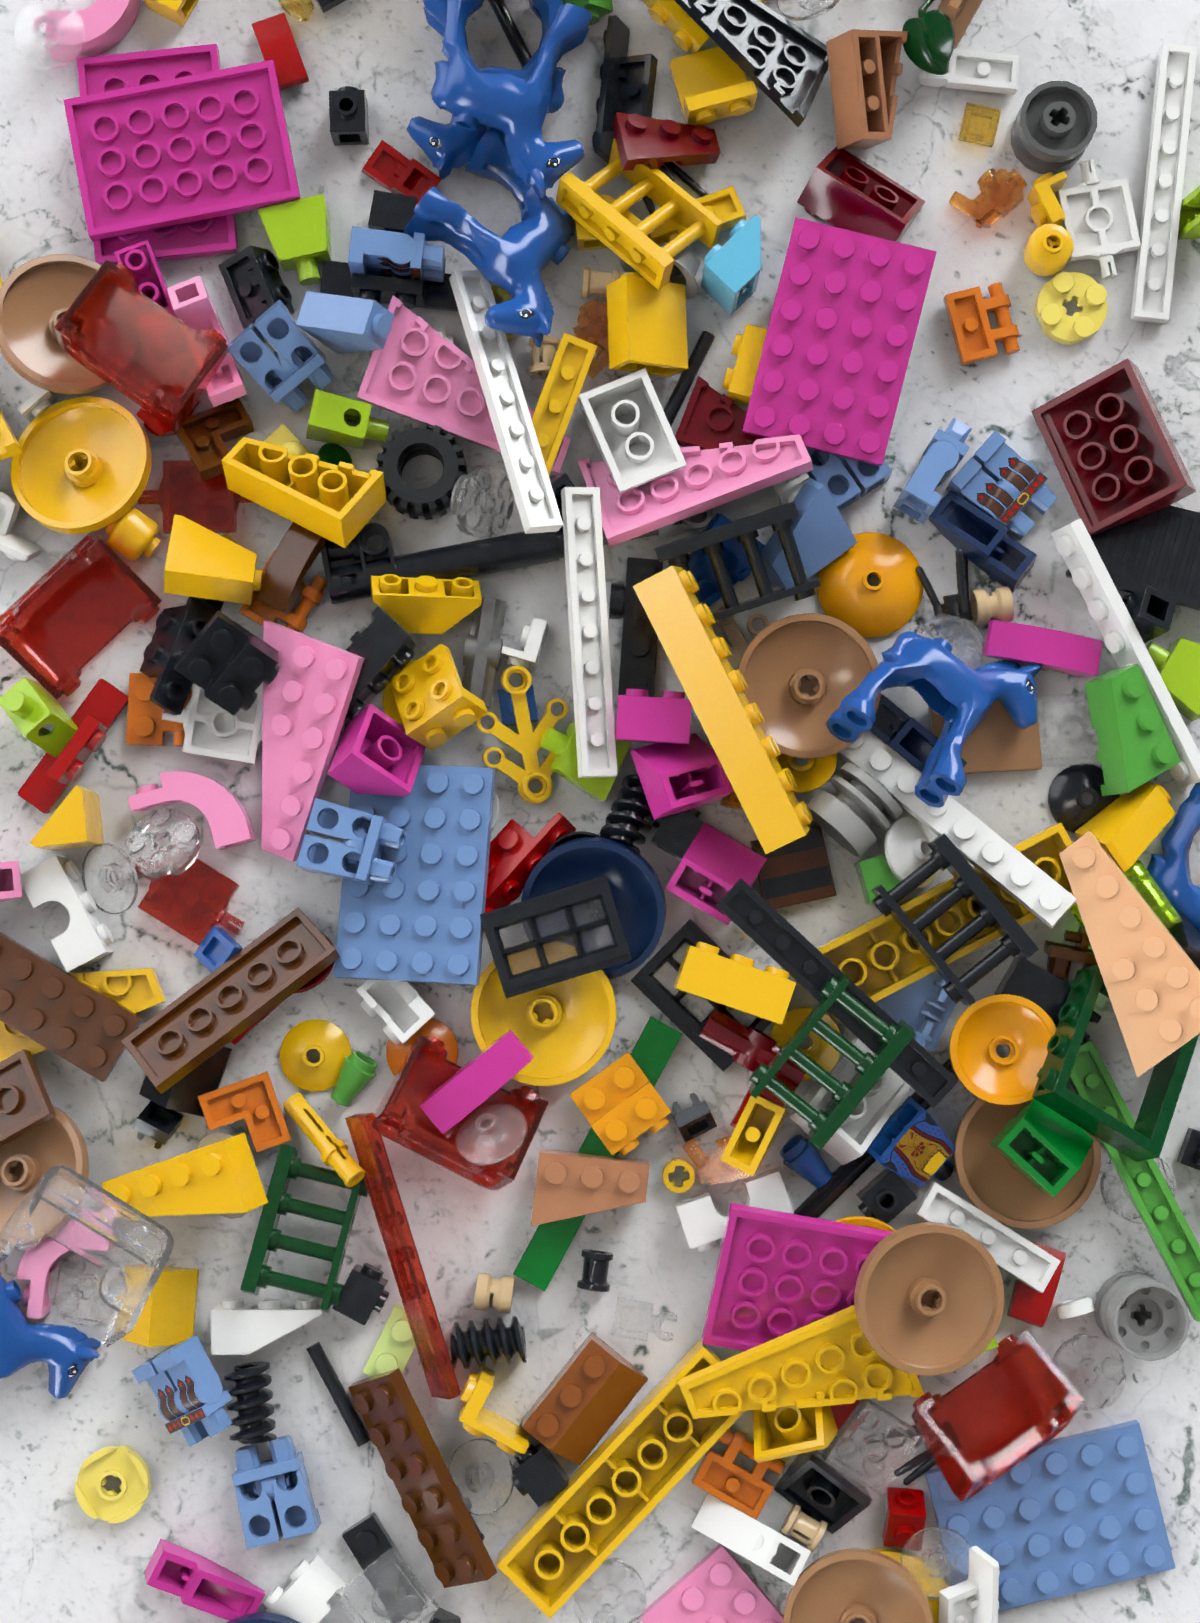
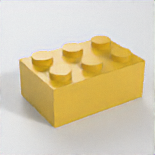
(735, 982)

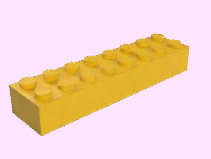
(723, 708)
(885, 959)
(612, 1490)

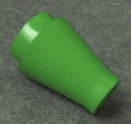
(353, 1077)

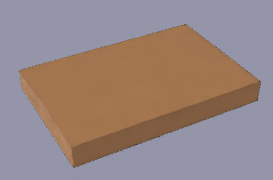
(997, 743)

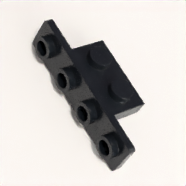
(625, 85)
(412, 293)
(173, 634)

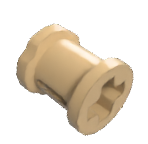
(595, 282)
(542, 356)
(803, 1528)

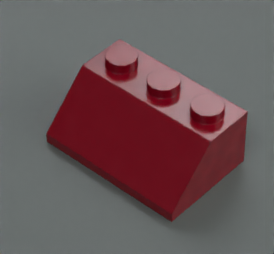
(859, 197)

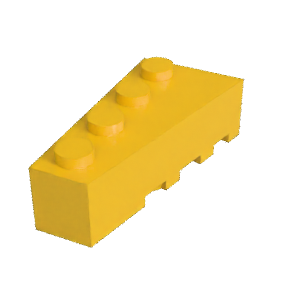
(303, 489)
(201, 1181)

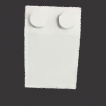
(631, 431)
(866, 1119)

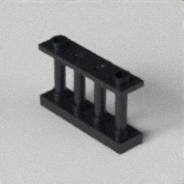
(746, 532)
(990, 914)

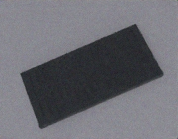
(1155, 552)

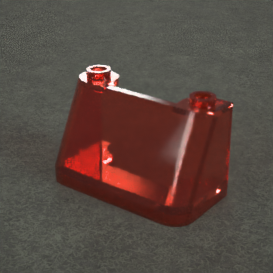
(139, 345)
(74, 614)
(408, 1125)
(996, 1416)

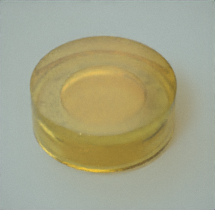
(298, 9)

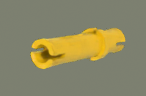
(333, 1151)

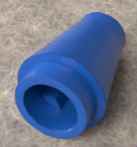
(805, 1160)

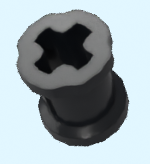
(595, 1270)

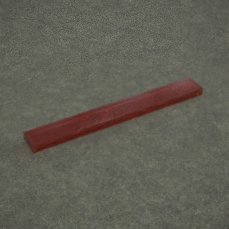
(403, 1256)

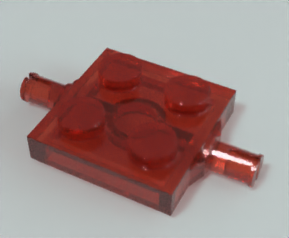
(200, 501)
(192, 901)

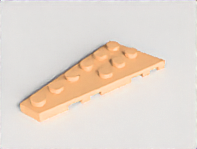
(1141, 963)

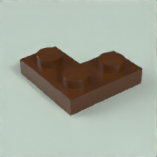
(206, 433)

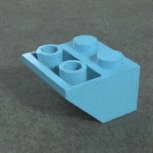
(734, 268)

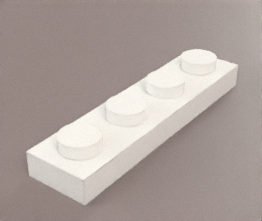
(1007, 1248)

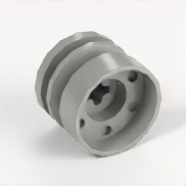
(854, 809)
(1154, 1330)

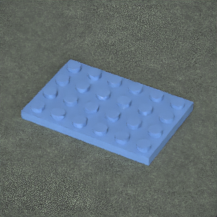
(429, 916)
(1065, 1517)

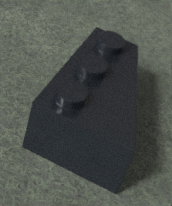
(384, 648)

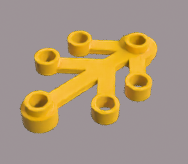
(526, 741)

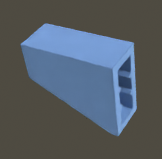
(345, 322)
(818, 532)

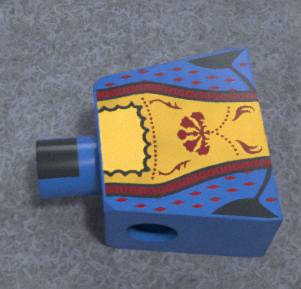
(913, 1145)

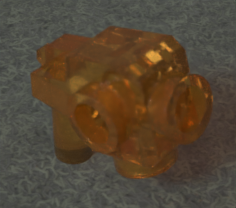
(998, 196)
(594, 329)
(710, 1167)

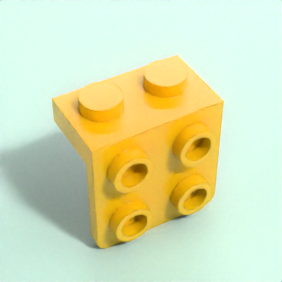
(711, 86)
(434, 700)
(482, 1421)

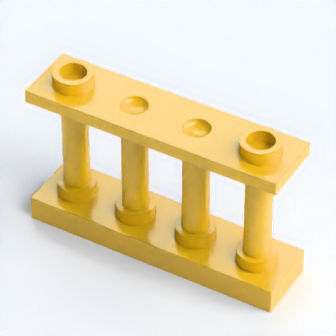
(629, 240)

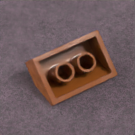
(583, 1400)

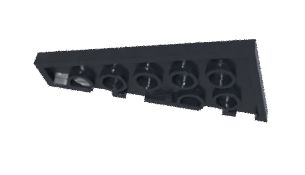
(767, 48)

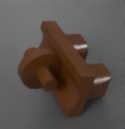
(1061, 955)

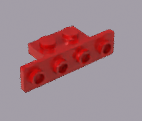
(93, 721)
(514, 857)

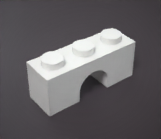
(85, 938)
(706, 1225)

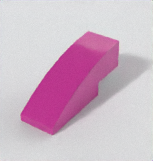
(1043, 646)
(476, 1081)
(201, 1582)

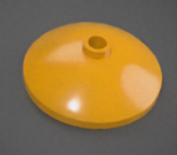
(867, 608)
(997, 1021)

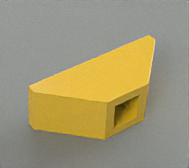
(425, 602)

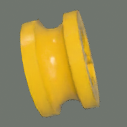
(670, 1168)

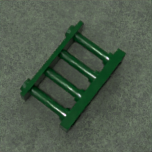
(868, 1065)
(269, 1238)

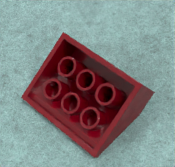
(1113, 449)

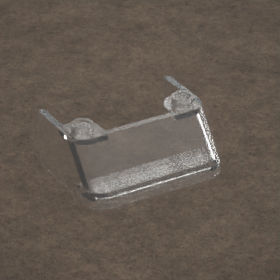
(100, 1230)

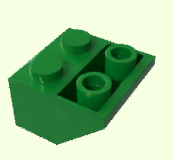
(1043, 1146)

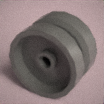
(1053, 127)

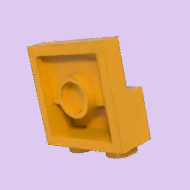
(621, 1105)

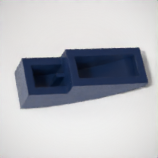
(983, 541)
(903, 734)

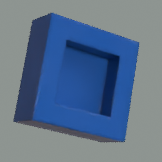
(506, 706)
(216, 948)

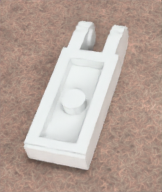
(977, 72)

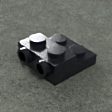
(228, 663)

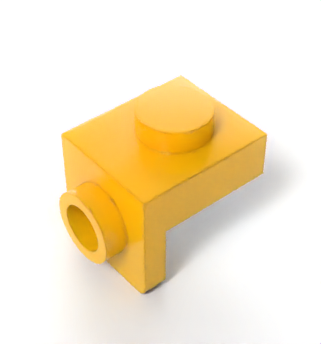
(1043, 202)

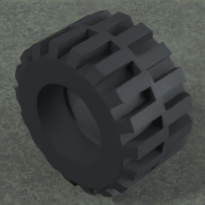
(409, 445)

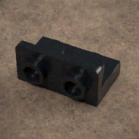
(254, 283)

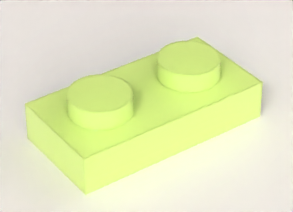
(393, 1345)

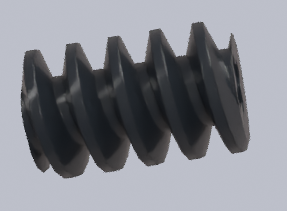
(628, 815)
(487, 1343)
(251, 1403)

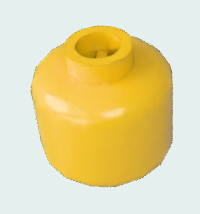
(1048, 249)
(133, 535)

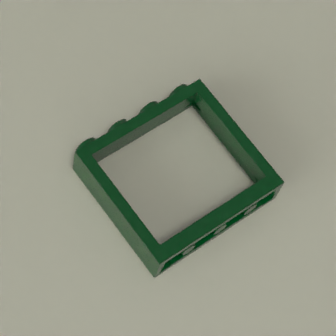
(1161, 1095)

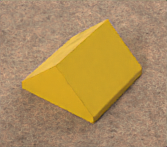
(73, 824)
(169, 1310)
(792, 1431)

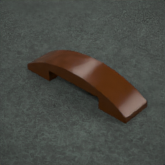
(289, 564)

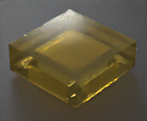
(979, 125)

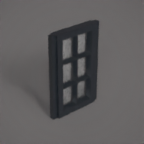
(556, 937)
(684, 1009)

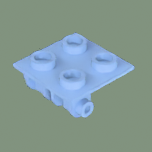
(923, 1007)

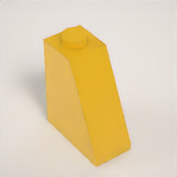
(209, 565)
(1131, 823)

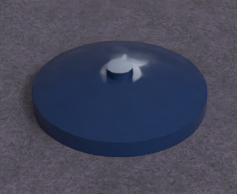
(631, 880)

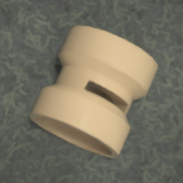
(994, 605)
(494, 1293)

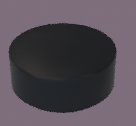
(617, 601)

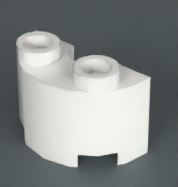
(398, 1005)
(308, 1595)

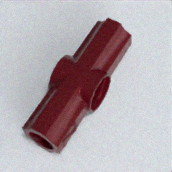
(748, 1047)

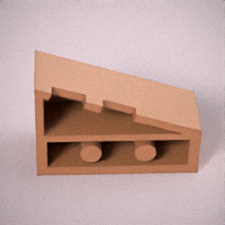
(863, 85)
(585, 1184)

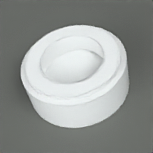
(1075, 1307)

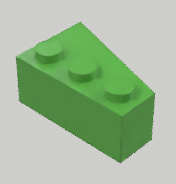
(1129, 730)

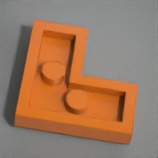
(252, 1101)

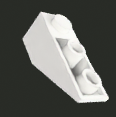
(248, 1327)
(750, 1539)

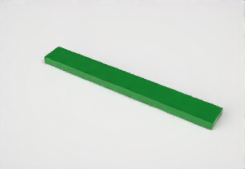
(554, 1238)

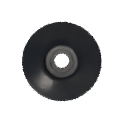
(1066, 794)

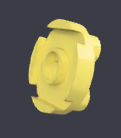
(1089, 298)
(109, 1505)

